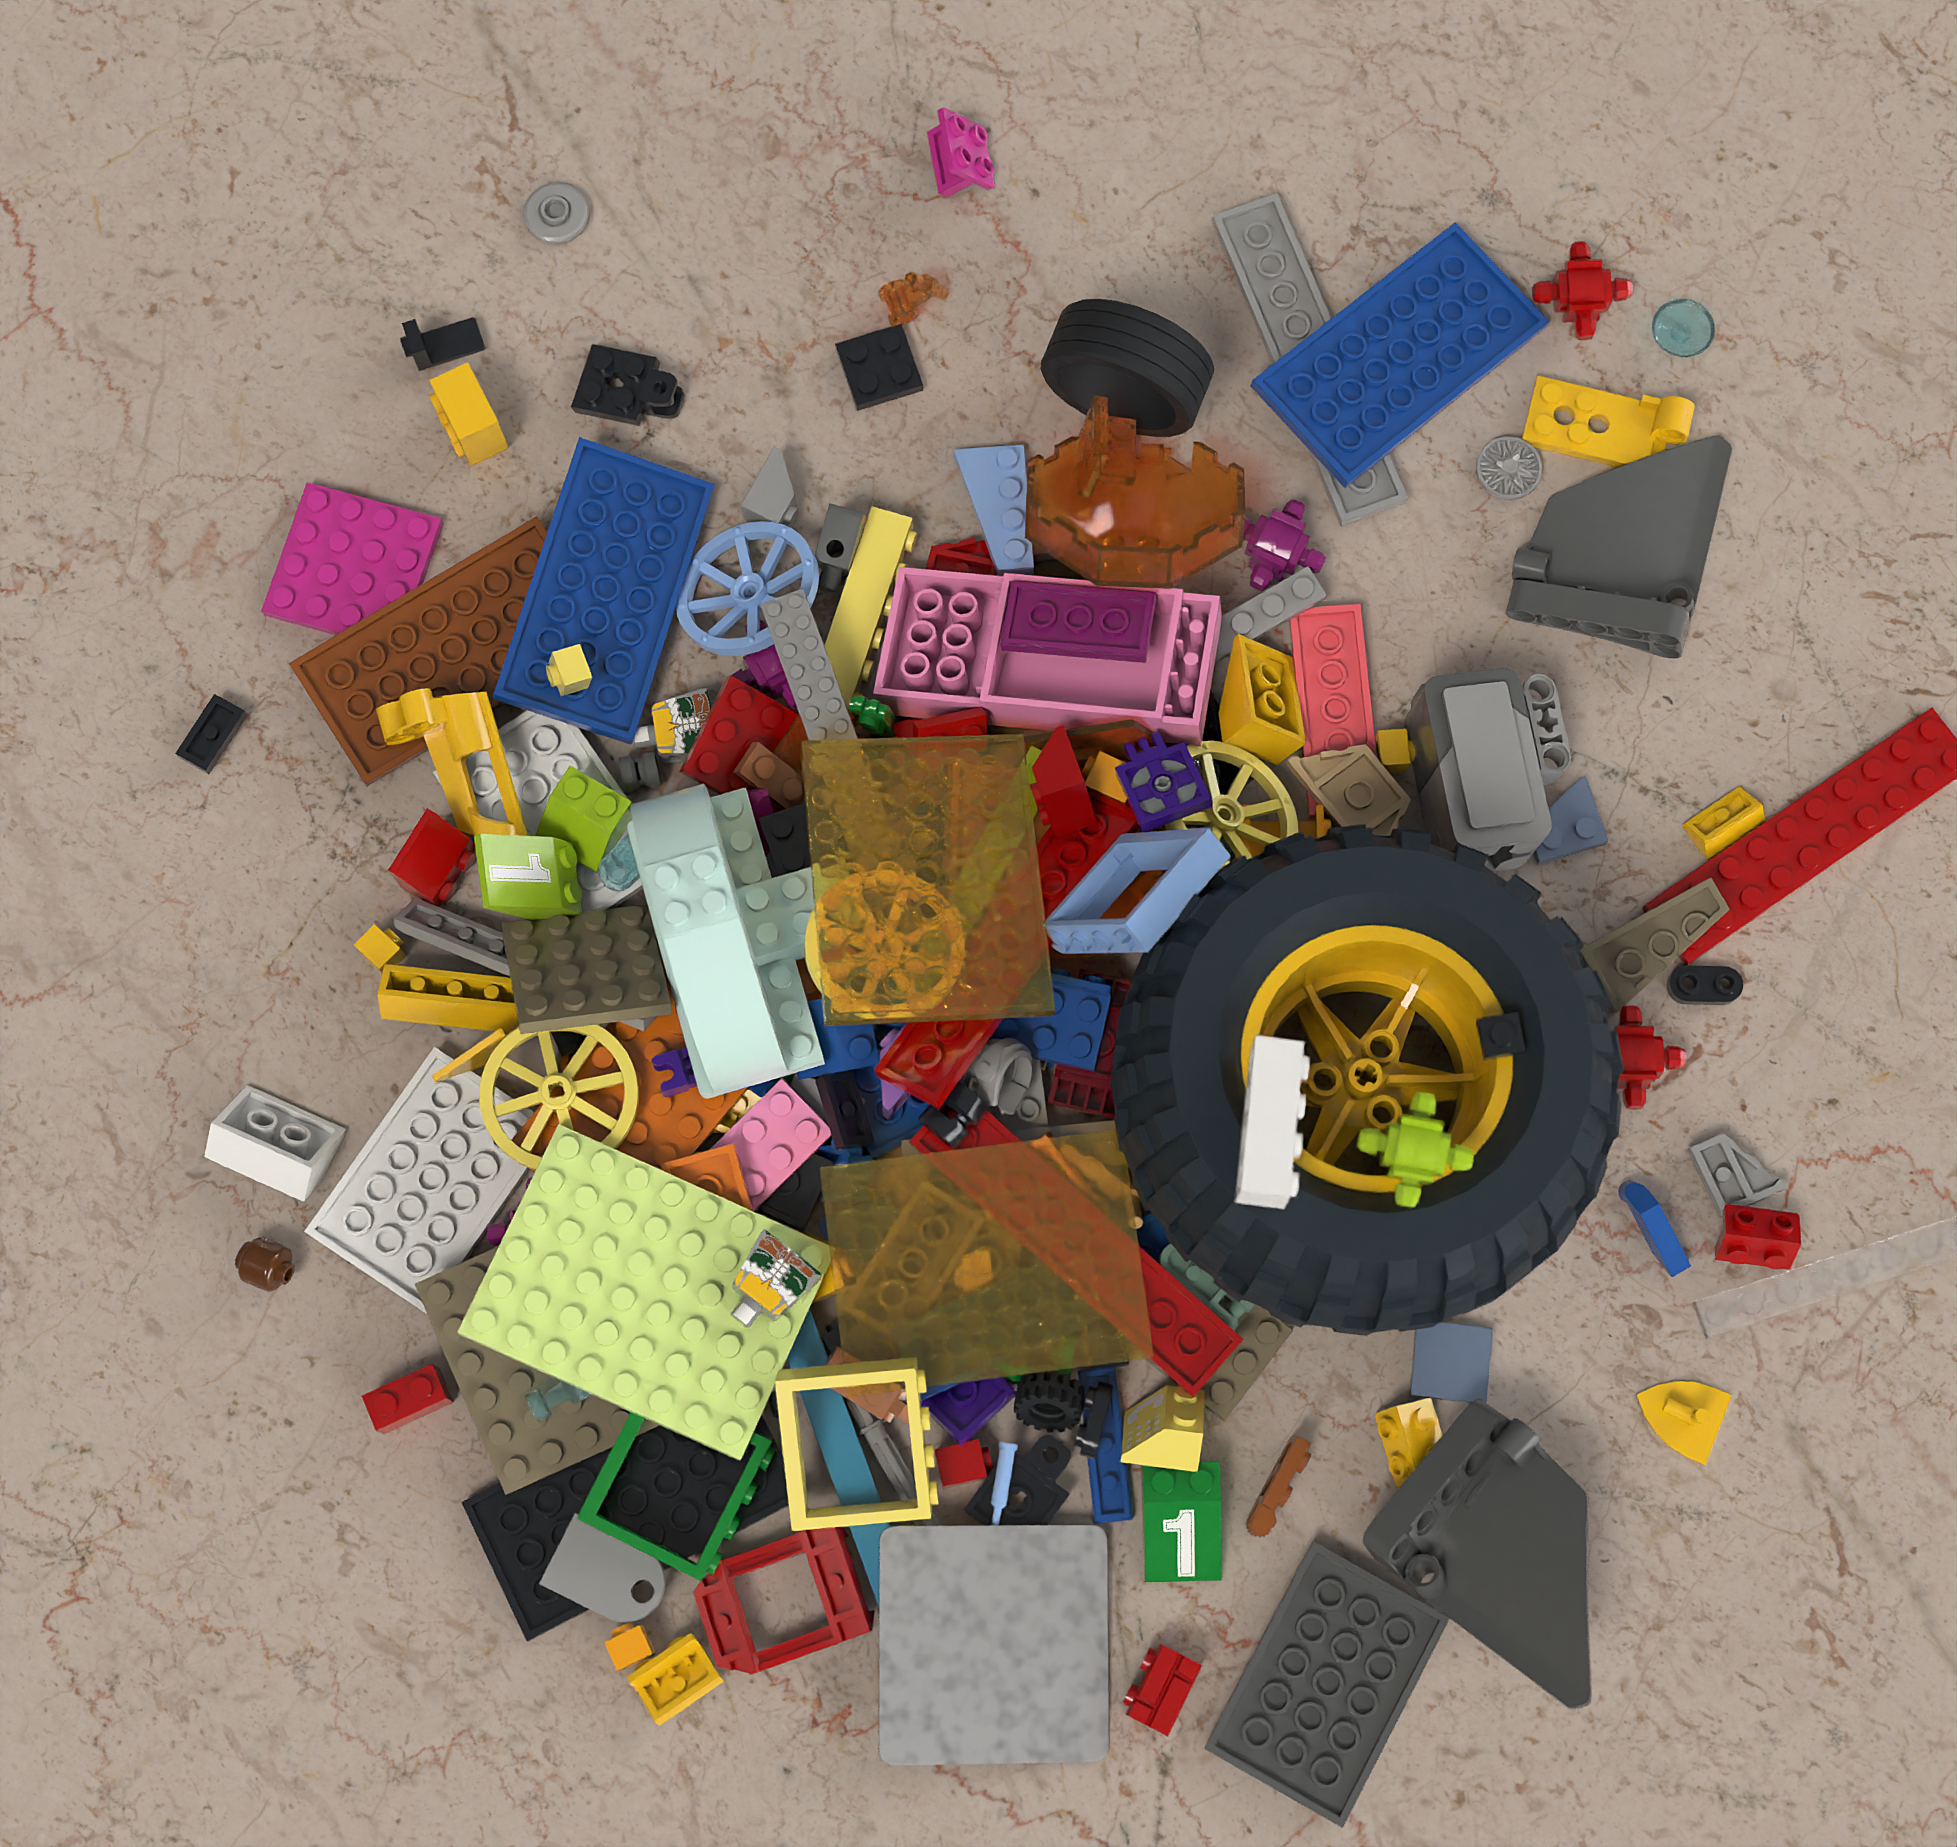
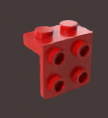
(962, 723)

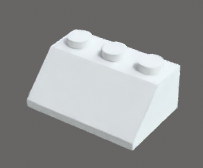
(274, 1142)

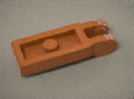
(1277, 1487)

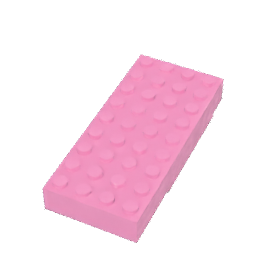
(948, 658)

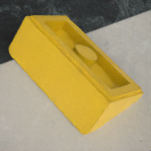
(1724, 822)

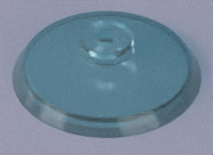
(1683, 328)

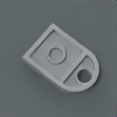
(602, 1573)

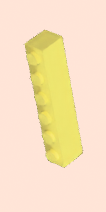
(867, 598)

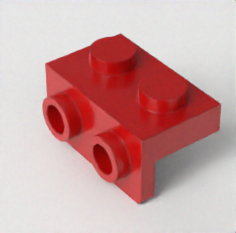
(1759, 1237)

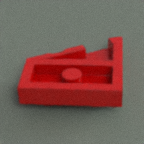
(962, 557)

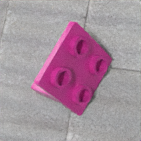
(959, 153)

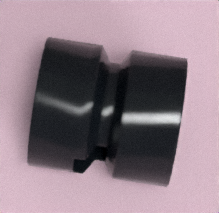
(968, 1111)

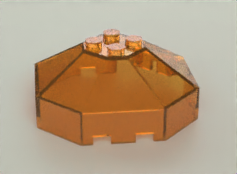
(1141, 533)

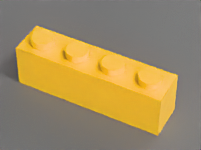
(447, 998)

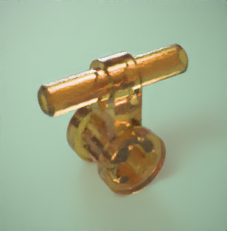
(905, 295)

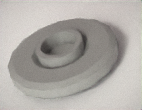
(555, 213)
(1509, 468)

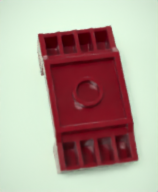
(1088, 1089)

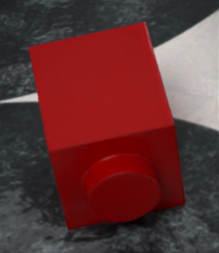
(963, 1464)

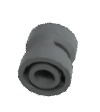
(648, 771)

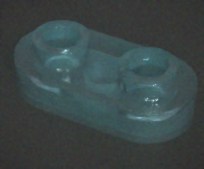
(619, 857)

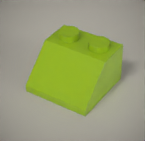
(585, 815)

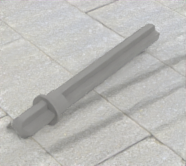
(888, 1457)

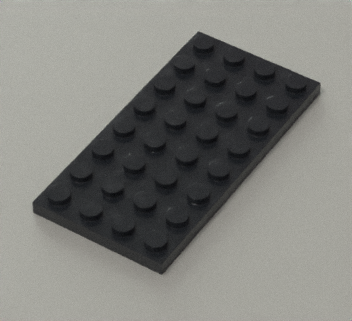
(663, 1491)

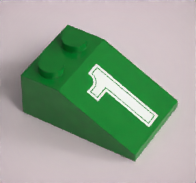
(1181, 1523)

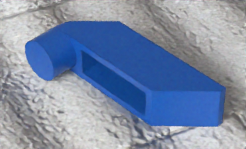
(1654, 1227)

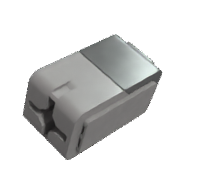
(1484, 761)

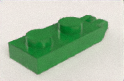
(872, 715)

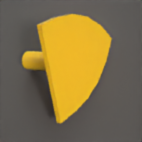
(1685, 1416)

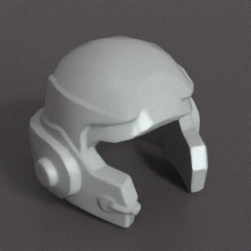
(1001, 1069)

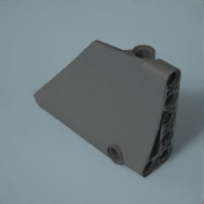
(1624, 549)
(1503, 1545)

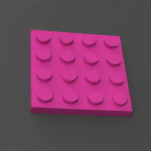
(348, 559)

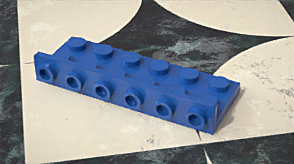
(1075, 1029)

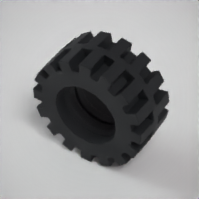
(1049, 1401)

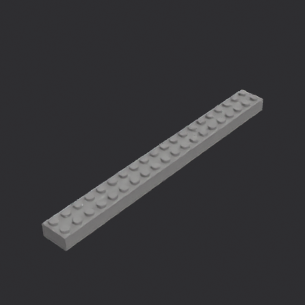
(808, 667)

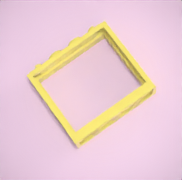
(852, 1374)

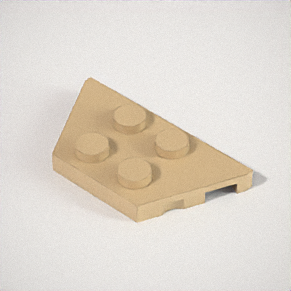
(1353, 788)

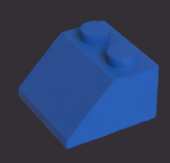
(841, 1045)

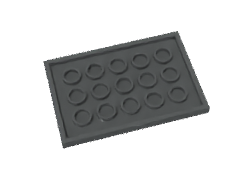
(1327, 1684)

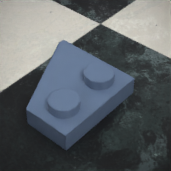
(1574, 825)

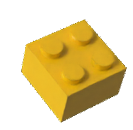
(466, 415)

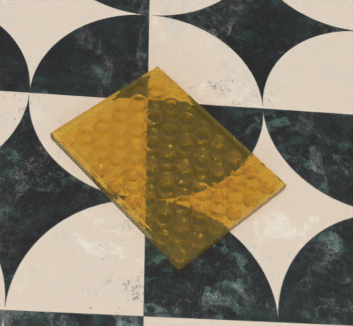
(925, 880)
(988, 1260)

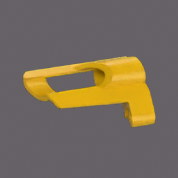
(452, 731)

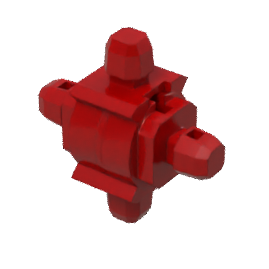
(1582, 290)
(1642, 1057)

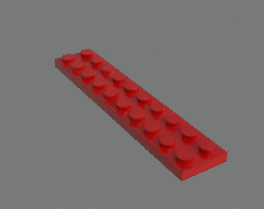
(1823, 826)
(935, 1054)
(1184, 1332)

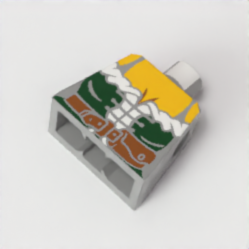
(675, 725)
(771, 1280)

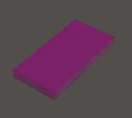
(1078, 621)

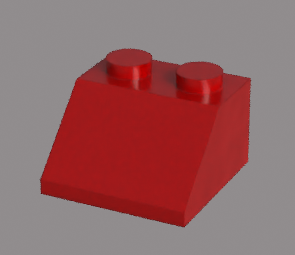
(1060, 787)
(433, 859)

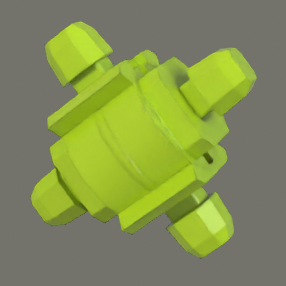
(1415, 1149)

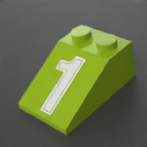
(528, 875)

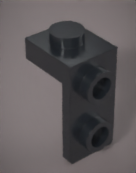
(441, 343)

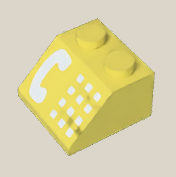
(1165, 1430)

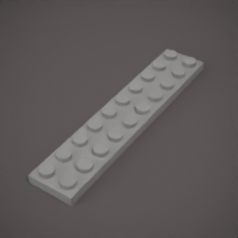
(1286, 312)

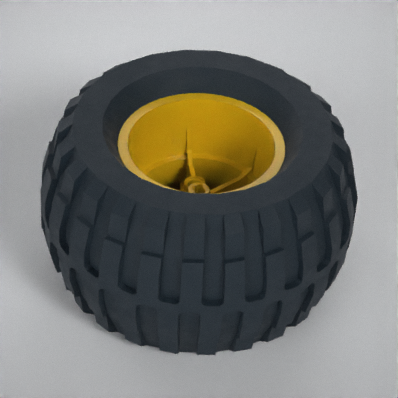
(1439, 942)

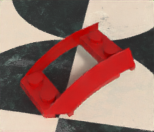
(835, 1582)

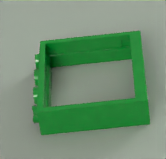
(724, 1528)

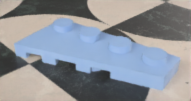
(998, 493)

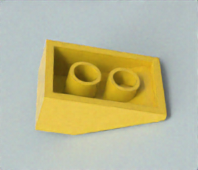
(1261, 702)

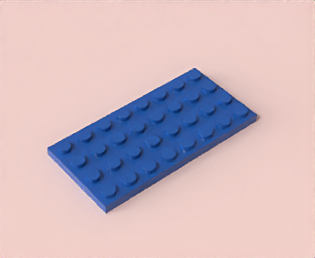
(1399, 354)
(605, 584)

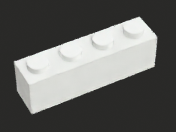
(1270, 1122)

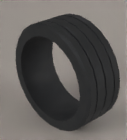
(1134, 359)

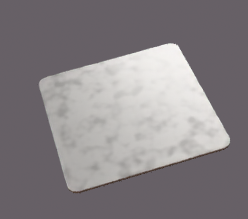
(993, 1644)

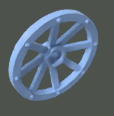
(747, 590)

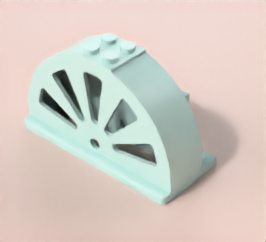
(726, 937)

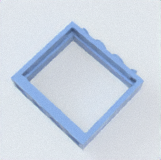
(1190, 863)

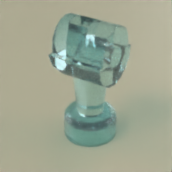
(541, 1404)

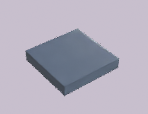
(1451, 1362)

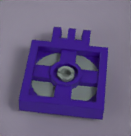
(1161, 783)

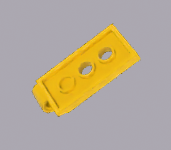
(1633, 425)

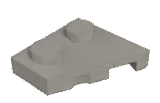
(1732, 1174)

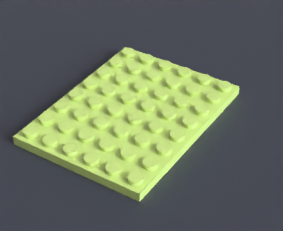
(630, 1295)

